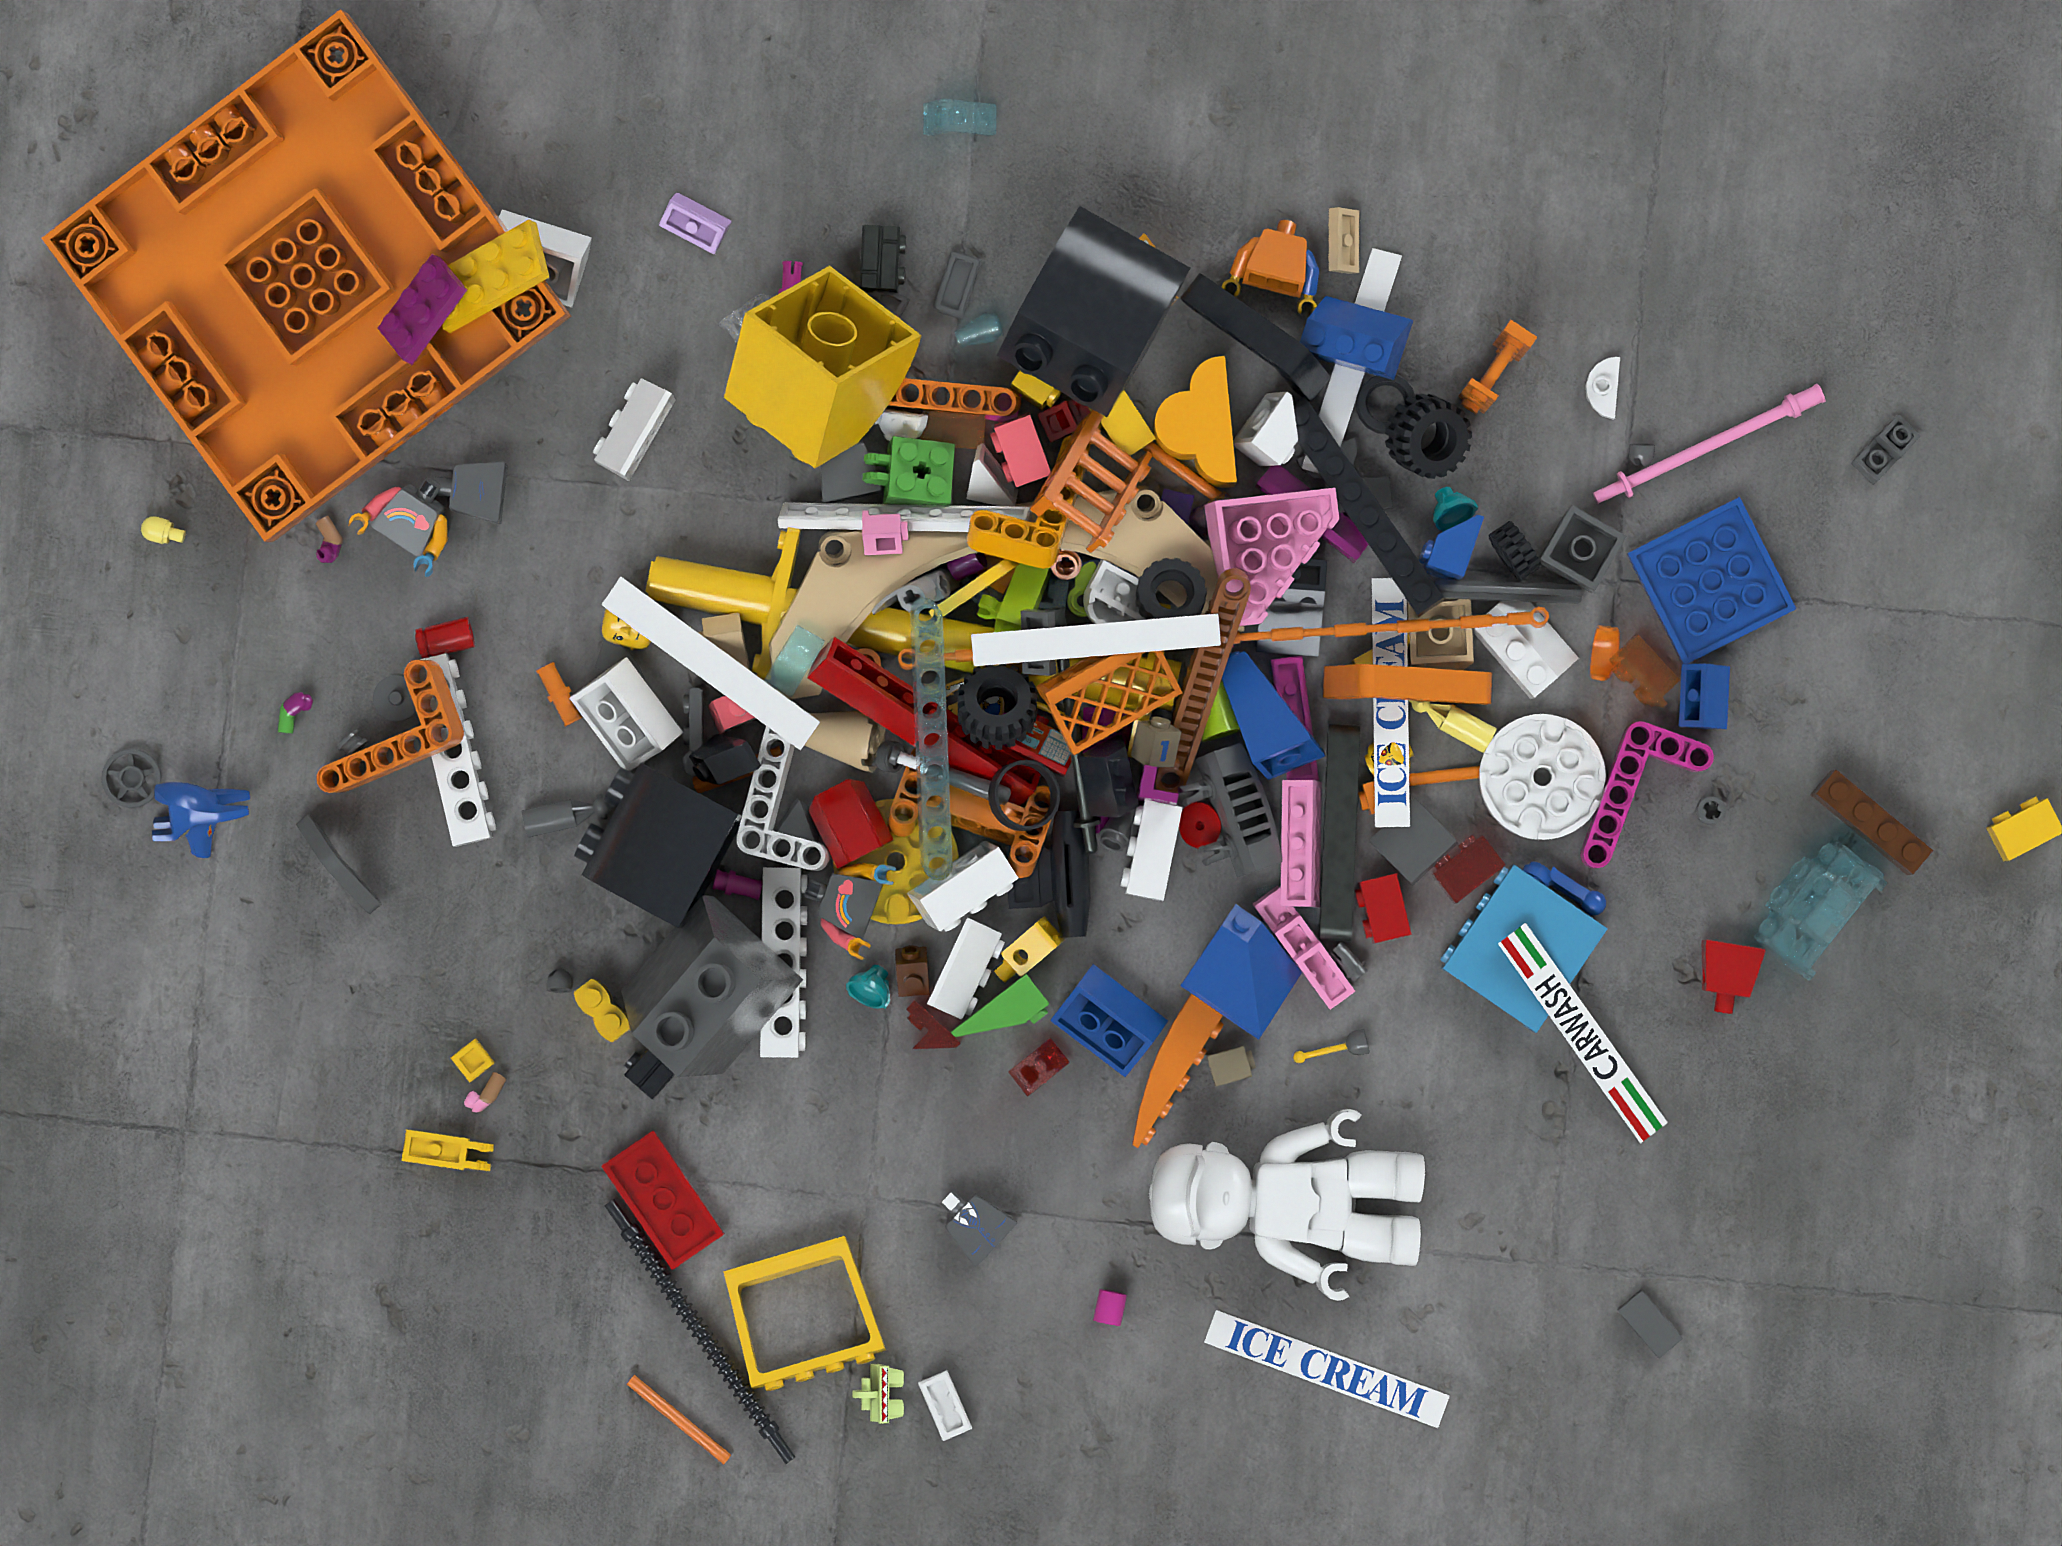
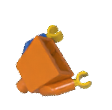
(1278, 264)

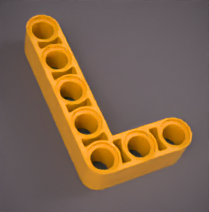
(1019, 539)

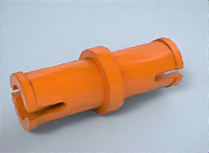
(559, 694)

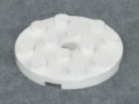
(1574, 769)

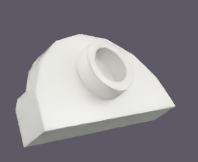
(1602, 387)
(901, 424)

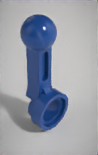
(1591, 901)

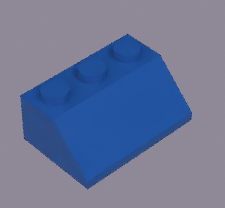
(1356, 337)
(1451, 550)
(1109, 1020)

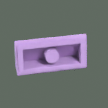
(694, 223)

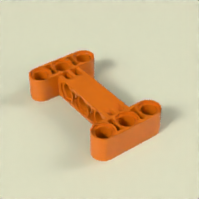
(976, 816)

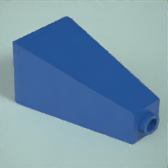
(1267, 723)

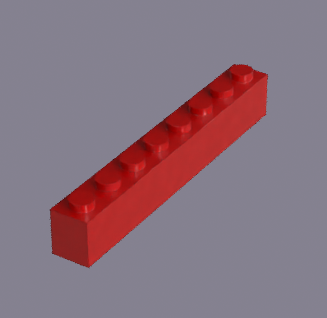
(891, 705)

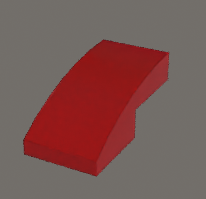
(1062, 419)

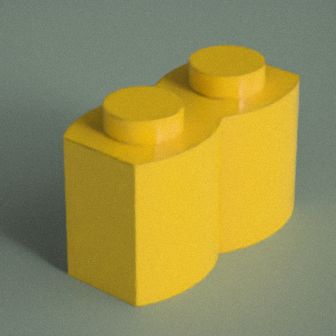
(598, 1003)

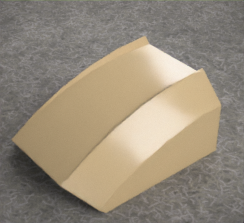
(1442, 647)

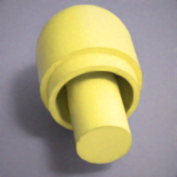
(161, 530)

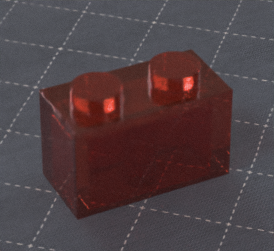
(1467, 868)

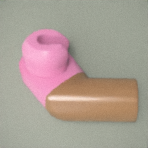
(488, 1095)

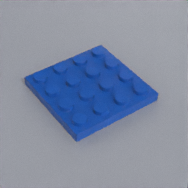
(1711, 581)

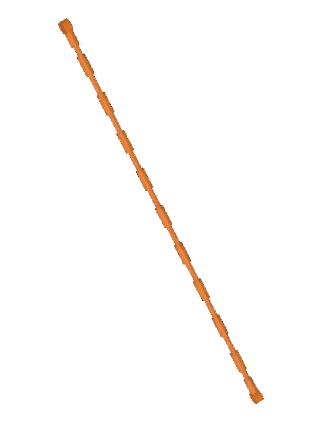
(1338, 630)

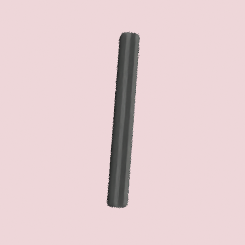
(1509, 591)

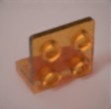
(1644, 671)

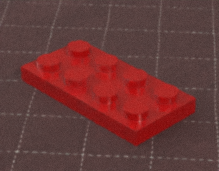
(662, 1200)

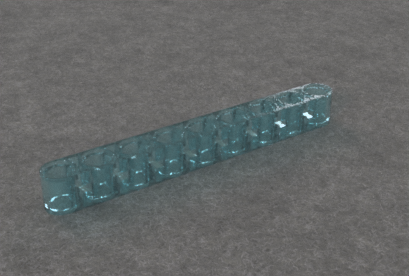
(926, 725)

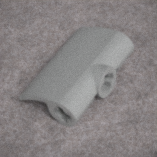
(934, 584)

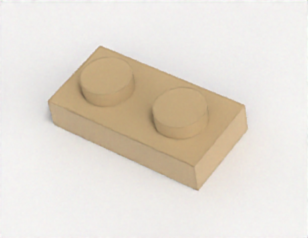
(1343, 240)

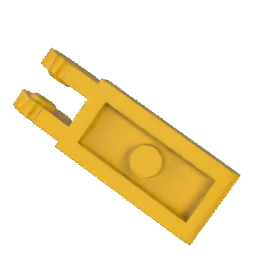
(443, 1150)

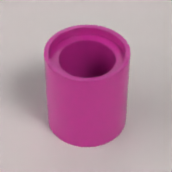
(1110, 1307)

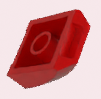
(849, 821)

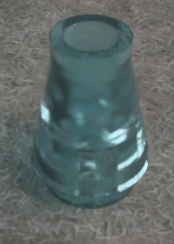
(980, 330)

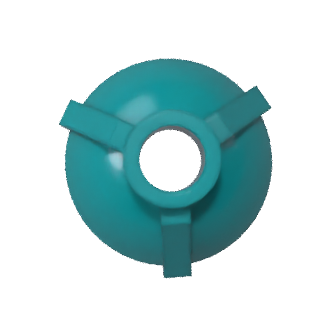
(1452, 508)
(870, 987)

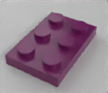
(422, 309)

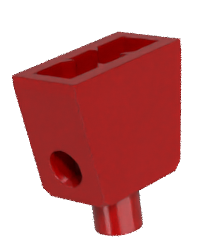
(1729, 971)

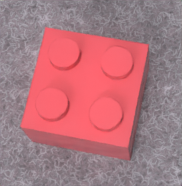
(1021, 449)

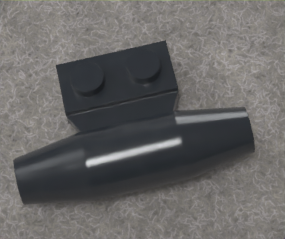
(1058, 877)

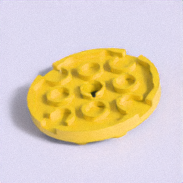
(893, 901)

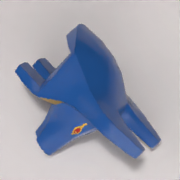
(196, 813)

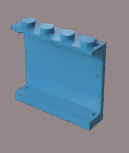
(1558, 925)

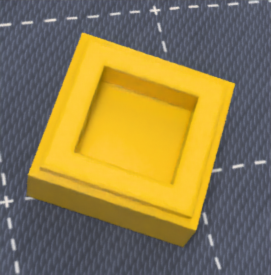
(472, 1060)

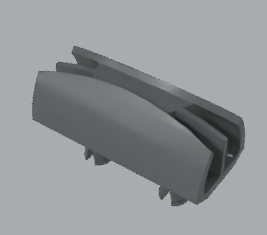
(1242, 808)

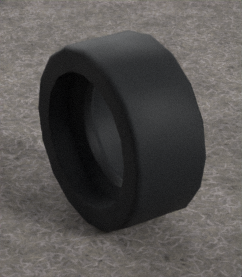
(1362, 400)

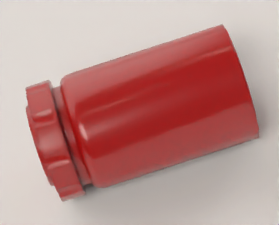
(445, 638)

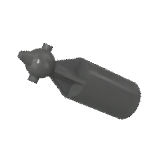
(562, 815)

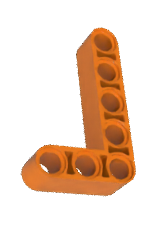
(958, 397)
(1407, 683)
(403, 744)

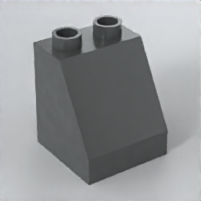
(706, 992)

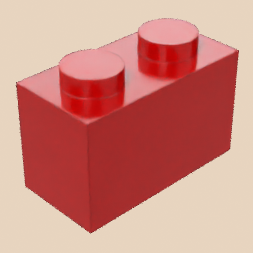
(1383, 908)

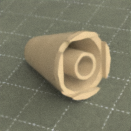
(847, 738)

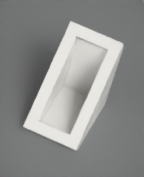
(989, 481)

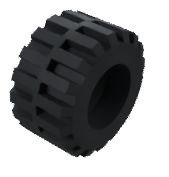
(1444, 450)
(997, 682)

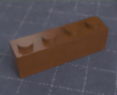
(1871, 822)

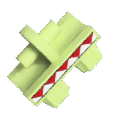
(875, 1393)

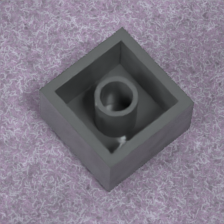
(1581, 548)

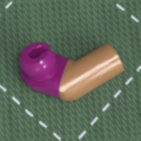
(331, 542)

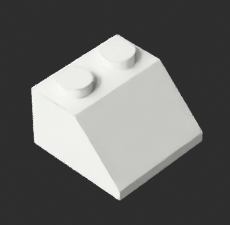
(1269, 431)

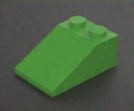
(1012, 1007)

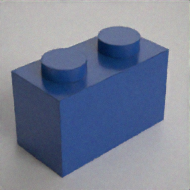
(1704, 696)

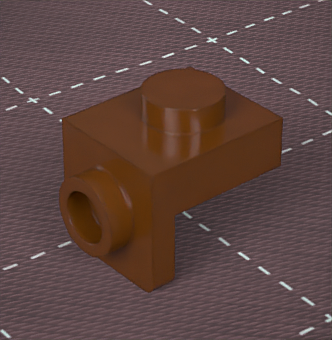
(912, 971)

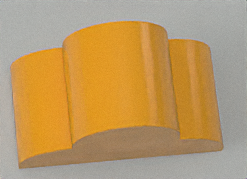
(1199, 424)

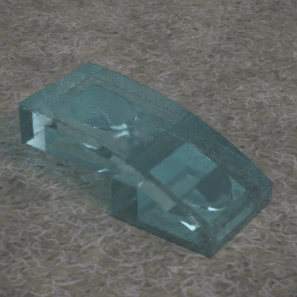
(794, 661)

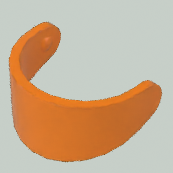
(1605, 645)

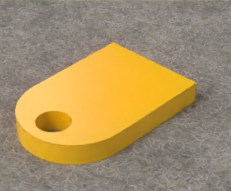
(975, 586)

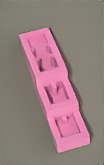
(1304, 948)

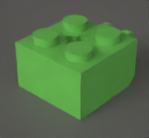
(909, 455)

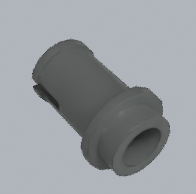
(1348, 962)

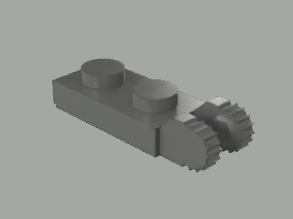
(694, 733)

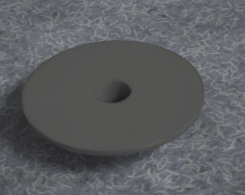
(393, 699)

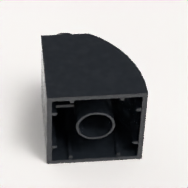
(1093, 311)
(658, 843)

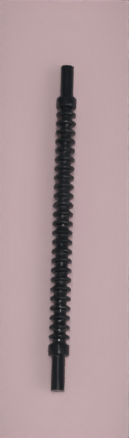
(768, 1428)

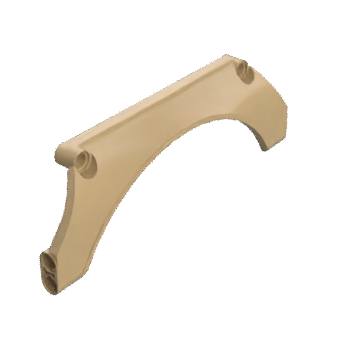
(841, 596)

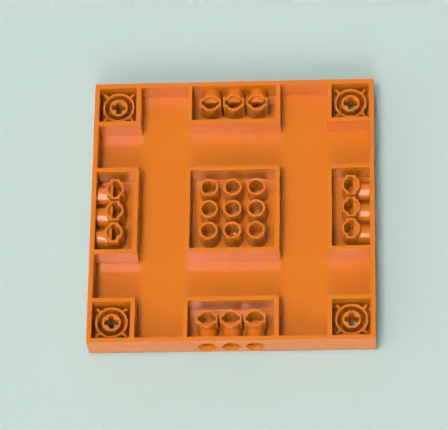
(265, 256)

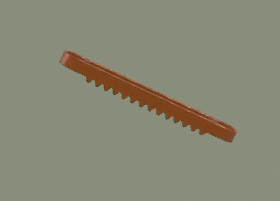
(1204, 677)

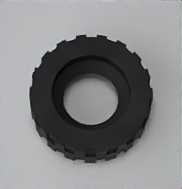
(1172, 570)

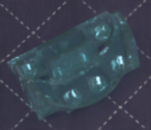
(1816, 904)

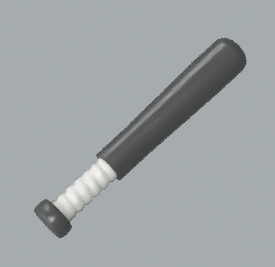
(957, 778)

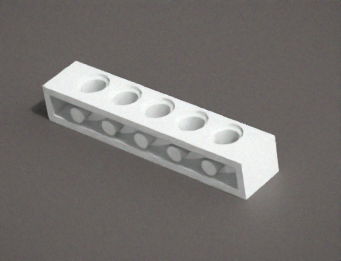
(460, 829)
(774, 881)

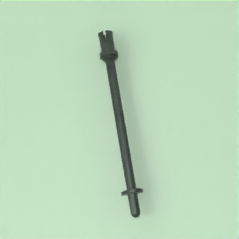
(1085, 821)

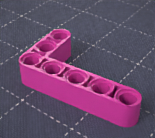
(1629, 783)

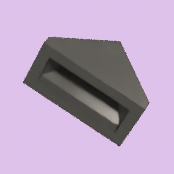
(799, 824)

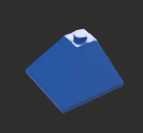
(1243, 972)

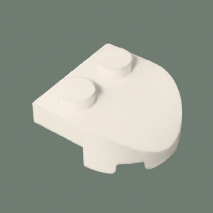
(1111, 595)

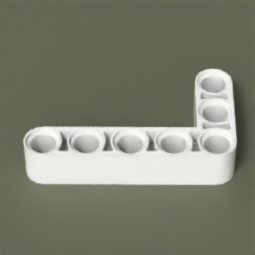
(772, 797)

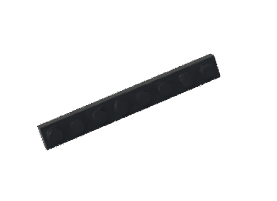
(1365, 510)

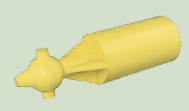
(1458, 723)

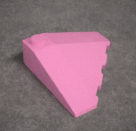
(1268, 540)

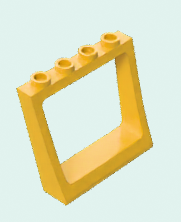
(784, 1265)

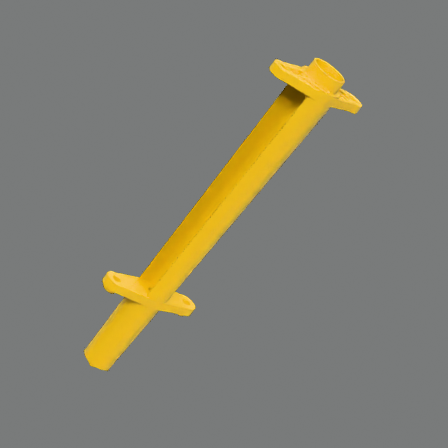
(766, 599)

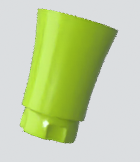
(1221, 718)

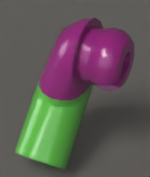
(290, 709)

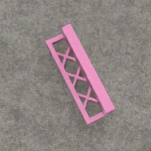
(1301, 843)

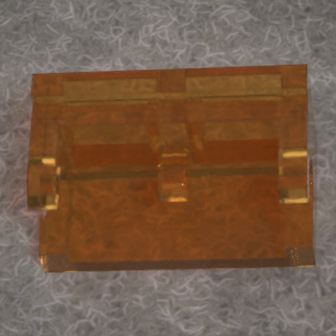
(958, 428)

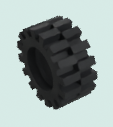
(1514, 550)

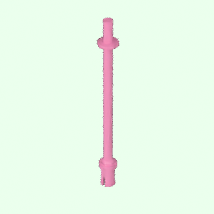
(1791, 406)

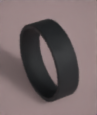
(1054, 795)

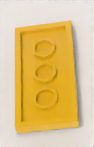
(497, 273)

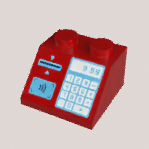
(1045, 746)

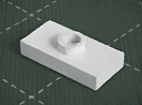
(945, 1405)

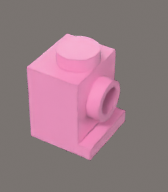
(883, 533)

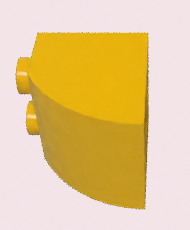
(819, 365)

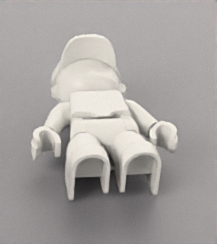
(1212, 1195)

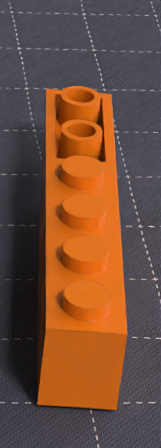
(1175, 1056)

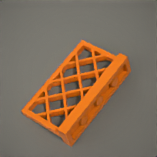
(1091, 670)

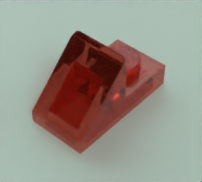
(937, 1035)
(1038, 1067)

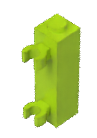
(1022, 593)

